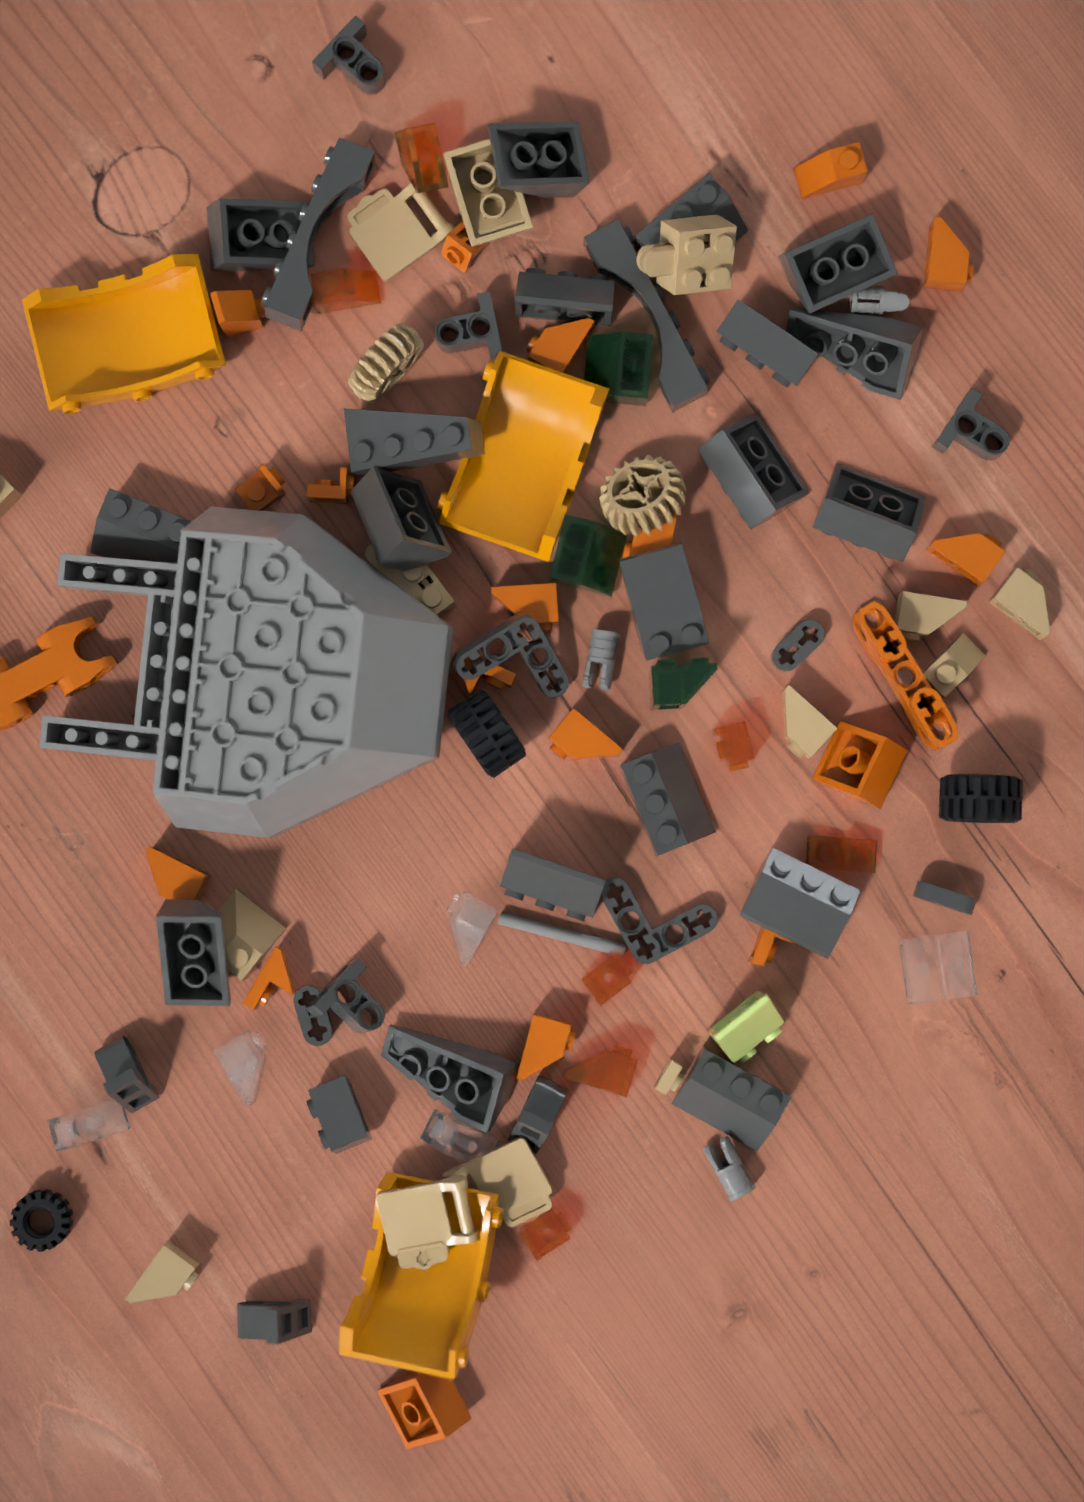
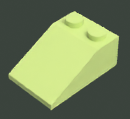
(746, 1027)

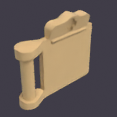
(392, 233)
(515, 1176)
(419, 1223)

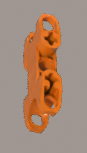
(900, 657)
(56, 665)

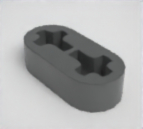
(792, 640)
(944, 897)
(305, 1017)

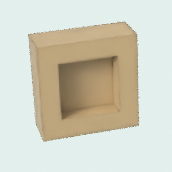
(669, 1078)

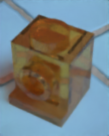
(734, 745)
(595, 983)
(532, 1233)

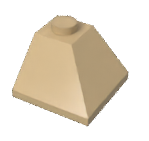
(247, 933)

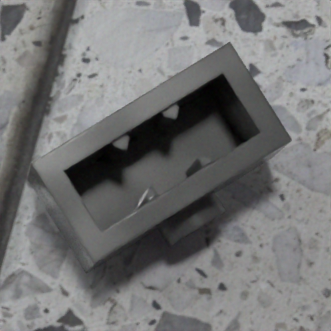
(339, 1115)

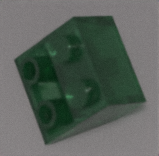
(620, 364)
(587, 556)
(675, 684)

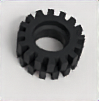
(22, 1225)

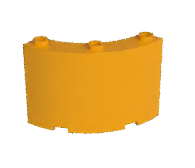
(124, 335)
(535, 449)
(417, 1314)

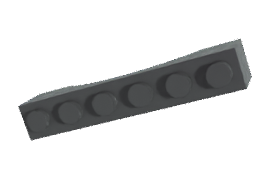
(344, 177)
(616, 258)

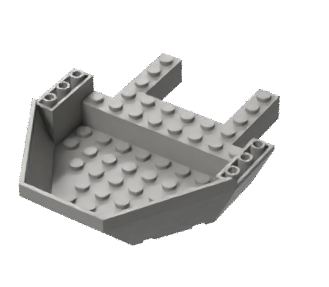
(268, 674)

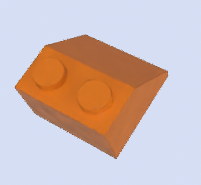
(860, 764)
(424, 1407)

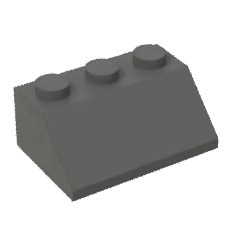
(701, 200)
(838, 264)
(564, 297)
(753, 470)
(869, 512)
(399, 520)
(136, 530)
(667, 799)
(551, 885)
(799, 903)
(192, 954)
(731, 1099)

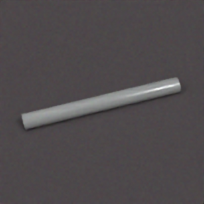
(562, 934)

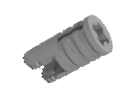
(886, 301)
(603, 652)
(732, 1175)

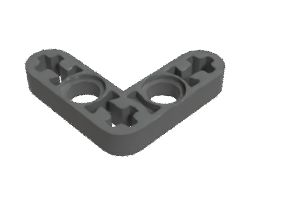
(513, 644)
(657, 934)

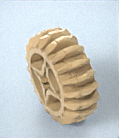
(385, 363)
(662, 491)

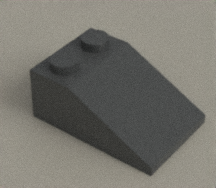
(539, 158)
(251, 233)
(663, 601)

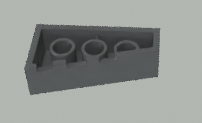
(408, 439)

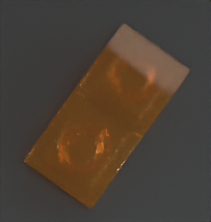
(841, 853)

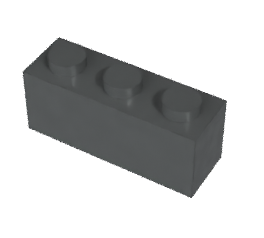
(766, 344)

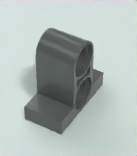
(357, 65)
(463, 326)
(981, 429)
(357, 1001)
(124, 1075)
(539, 1113)
(274, 1320)

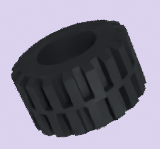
(487, 733)
(980, 798)

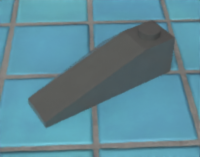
(867, 347)
(458, 1075)

